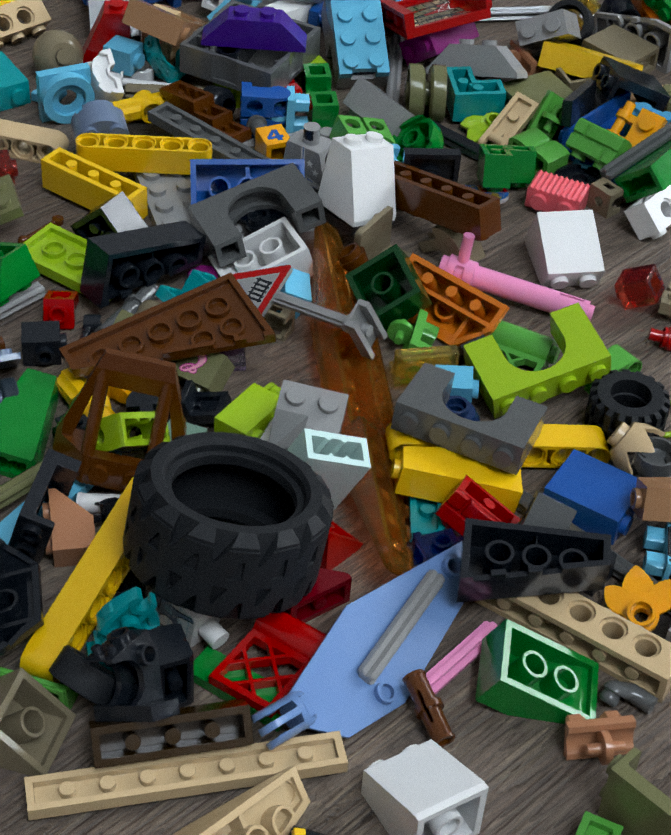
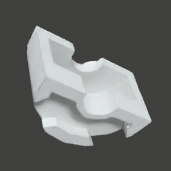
(102, 81)

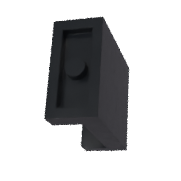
(615, 75)
(32, 531)

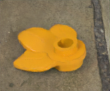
(639, 595)

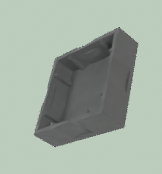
(264, 69)

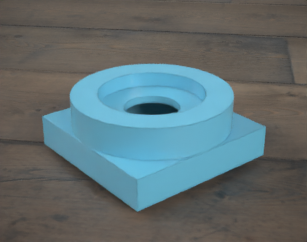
(56, 80)

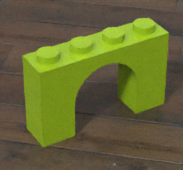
(582, 362)

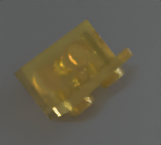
(409, 361)

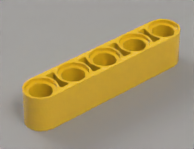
(142, 152)

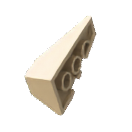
(262, 810)

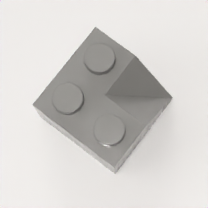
(308, 408)

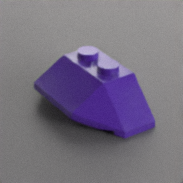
(254, 29)

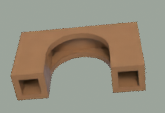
(161, 23)

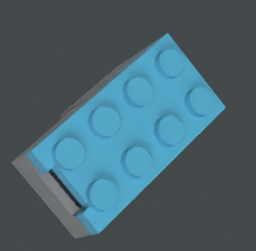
(355, 41)

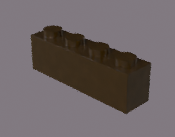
(190, 732)

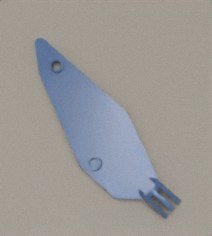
(331, 693)

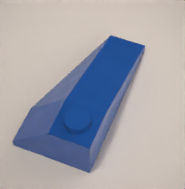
(218, 175)

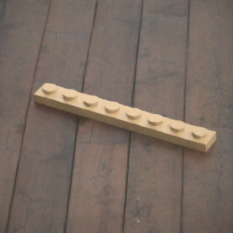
(181, 775)

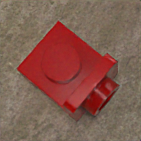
(60, 307)

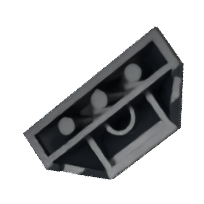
(19, 597)

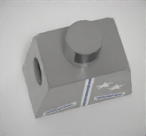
(312, 147)

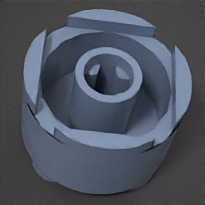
(99, 117)

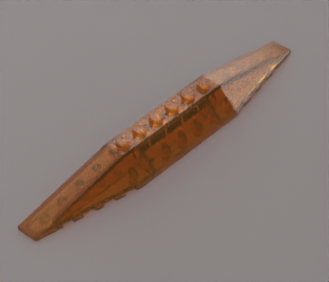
(368, 406)

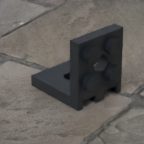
(438, 161)

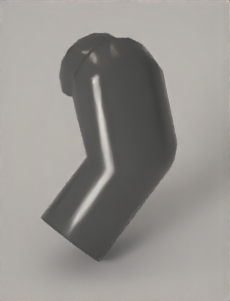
(630, 692)

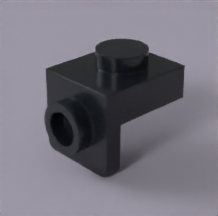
(202, 406)

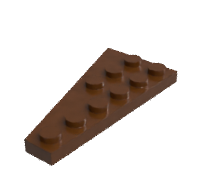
(189, 325)

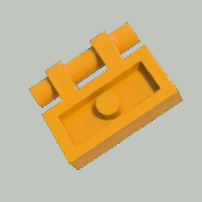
(641, 126)

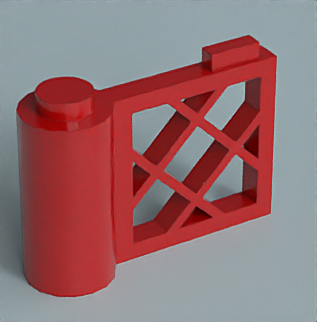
(285, 641)

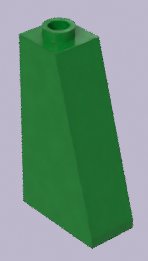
(648, 175)
(27, 422)

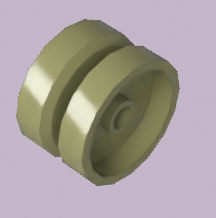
(426, 93)

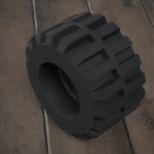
(627, 399)

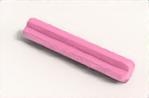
(458, 658)

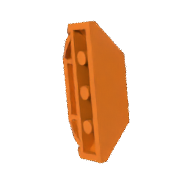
(457, 307)

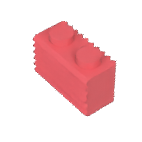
(556, 193)

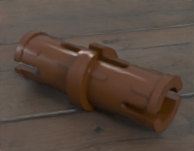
(428, 707)

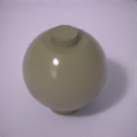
(56, 49)

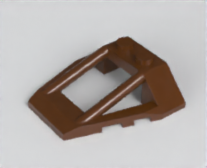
(125, 372)

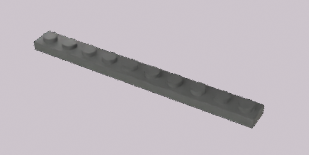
(223, 146)

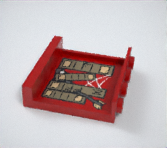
(425, 17)

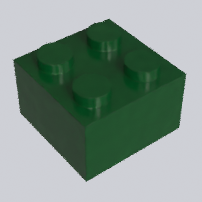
(390, 286)

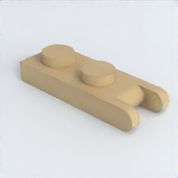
(510, 120)

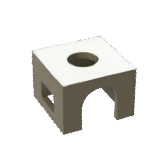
(603, 196)
(281, 321)

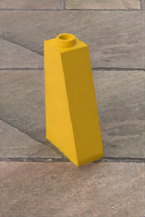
(574, 59)
(435, 472)

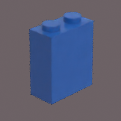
(596, 492)

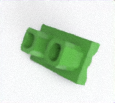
(548, 114)
(413, 335)

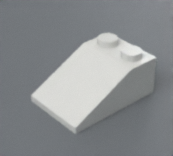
(271, 247)

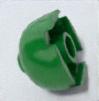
(418, 133)

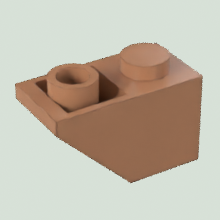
(72, 529)

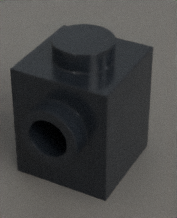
(42, 343)

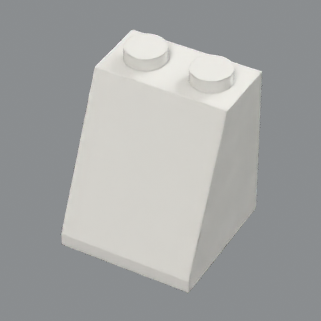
(359, 177)
(565, 249)
(425, 793)

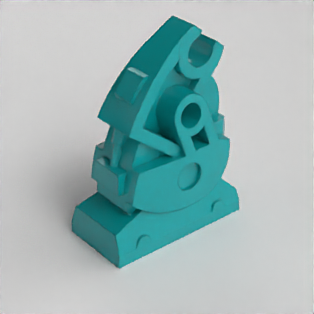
(125, 611)

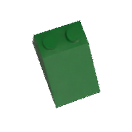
(534, 676)

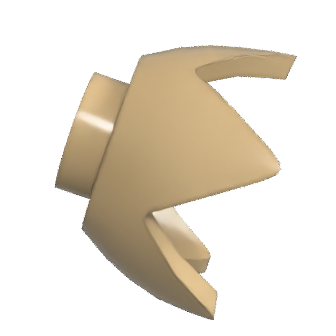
(630, 439)

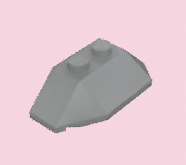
(484, 59)

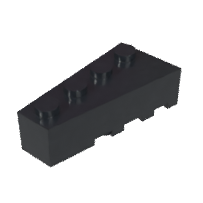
(136, 258)
(529, 561)

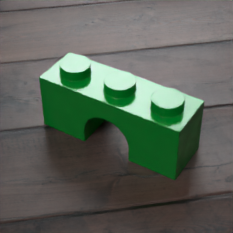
(323, 101)

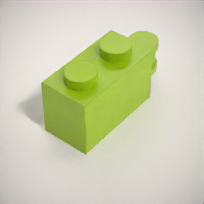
(249, 411)

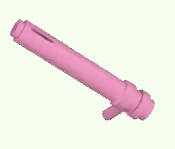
(506, 285)

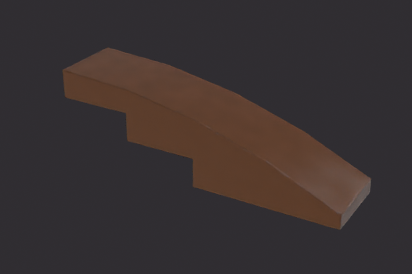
(202, 106)

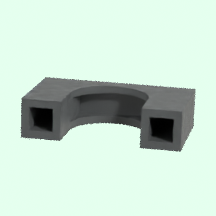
(277, 190)
(497, 443)

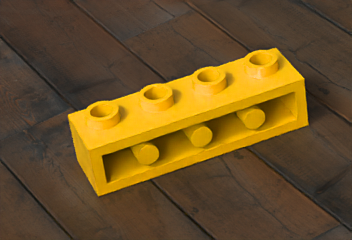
(88, 182)

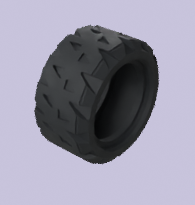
(219, 568)

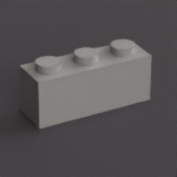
(371, 102)

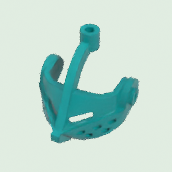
(158, 62)

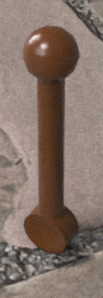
(57, 220)

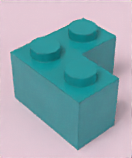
(472, 96)

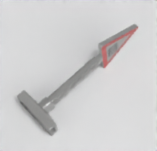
(264, 290)

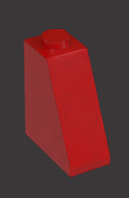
(106, 27)

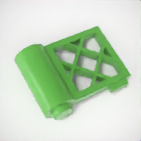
(525, 346)

